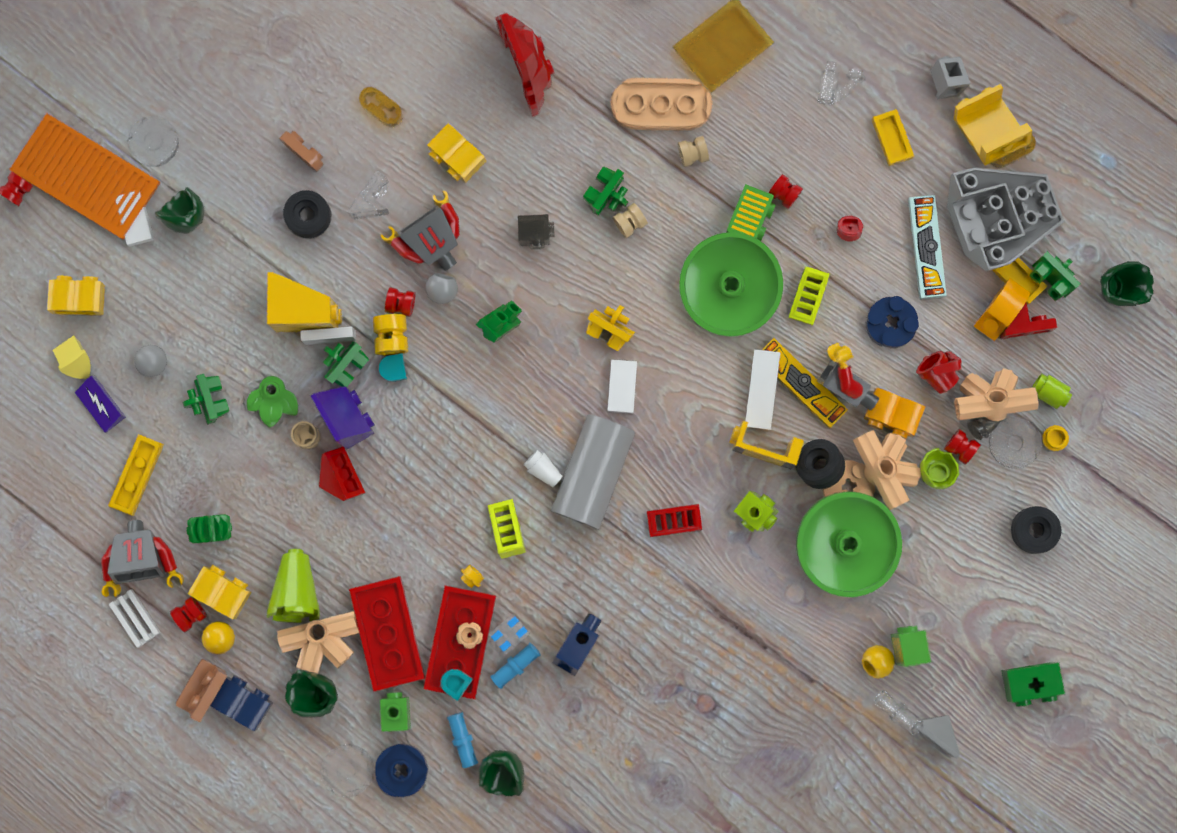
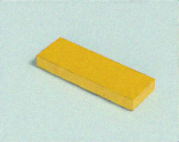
(135, 475)

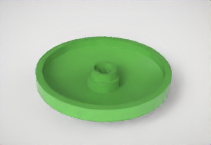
(731, 284)
(849, 544)

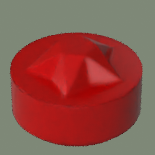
(849, 228)

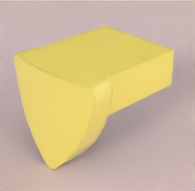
(73, 359)

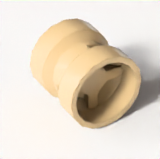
(693, 151)
(630, 220)
(301, 433)

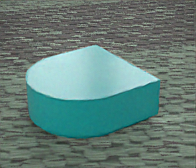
(393, 368)
(455, 683)

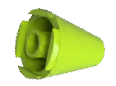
(294, 590)

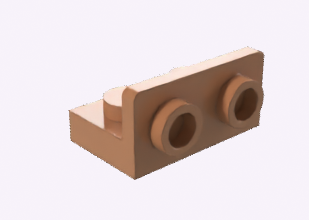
(201, 689)

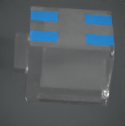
(508, 634)

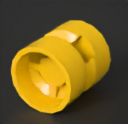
(394, 326)

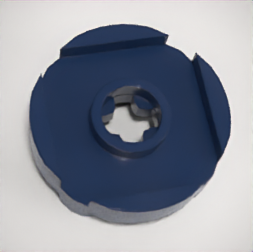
(906, 324)
(386, 770)

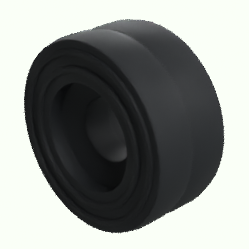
(300, 201)
(830, 473)
(1049, 523)

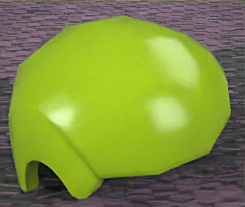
(939, 469)

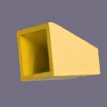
(298, 307)

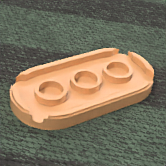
(661, 104)

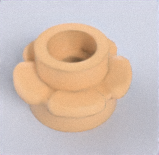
(467, 628)

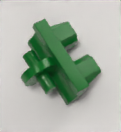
(599, 200)
(1056, 274)
(500, 321)
(351, 354)
(204, 388)

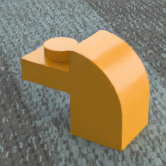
(1002, 309)

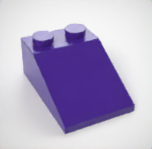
(343, 415)

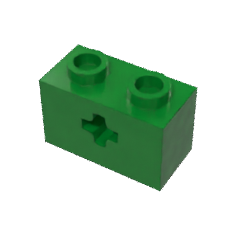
(1048, 678)

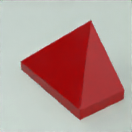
(339, 475)

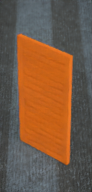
(83, 175)

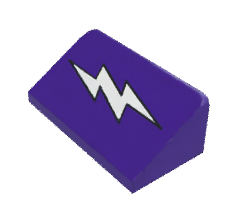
(100, 404)

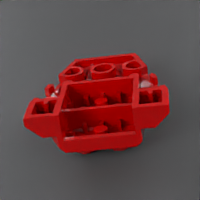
(529, 59)

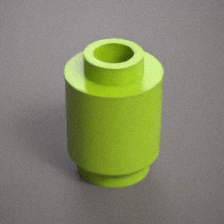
(1052, 391)

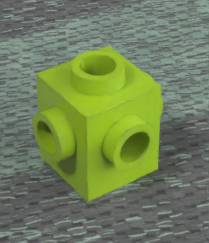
(748, 511)

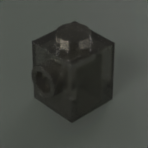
(535, 231)

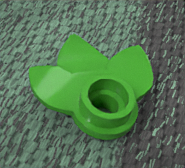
(272, 405)

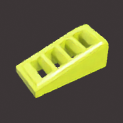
(815, 274)
(511, 550)

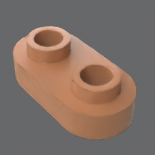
(294, 143)

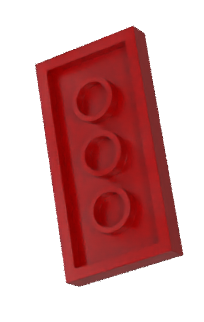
(387, 633)
(447, 653)

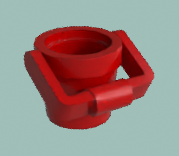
(940, 370)

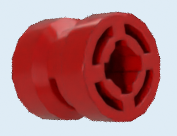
(15, 188)
(785, 191)
(400, 302)
(959, 445)
(188, 614)

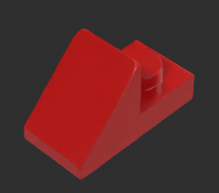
(1023, 326)

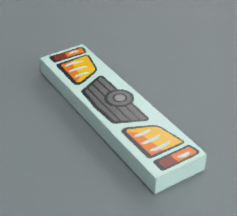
(927, 247)

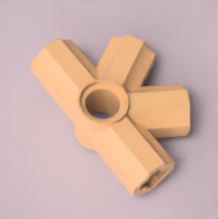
(994, 400)
(885, 468)
(314, 649)

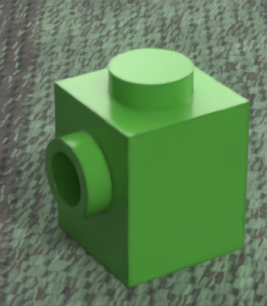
(395, 712)

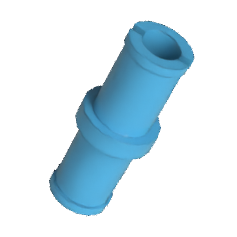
(515, 665)
(462, 740)

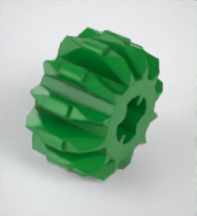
(209, 528)

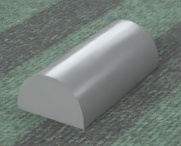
(593, 471)

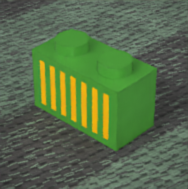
(751, 212)
(910, 646)

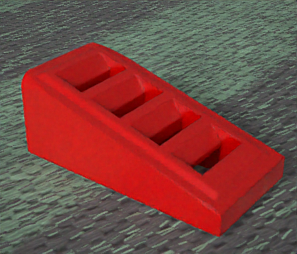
(697, 524)

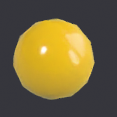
(218, 637)
(878, 661)

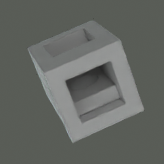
(949, 77)

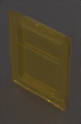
(723, 45)

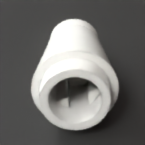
(542, 468)

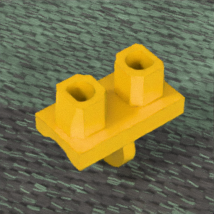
(600, 321)

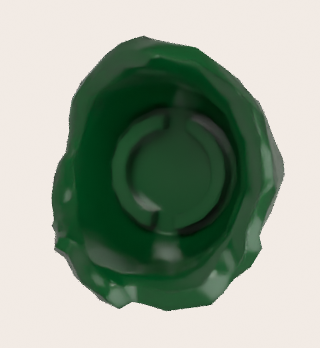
(182, 212)
(1127, 284)
(310, 694)
(502, 774)

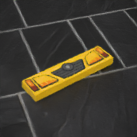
(805, 387)

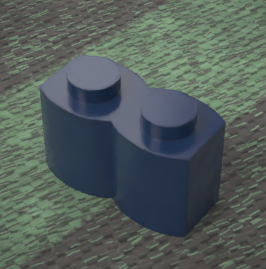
(242, 703)

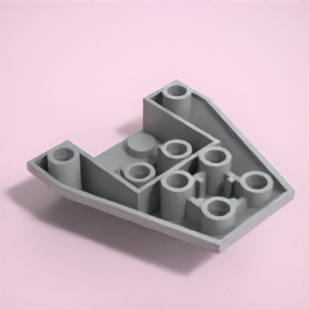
(1001, 213)

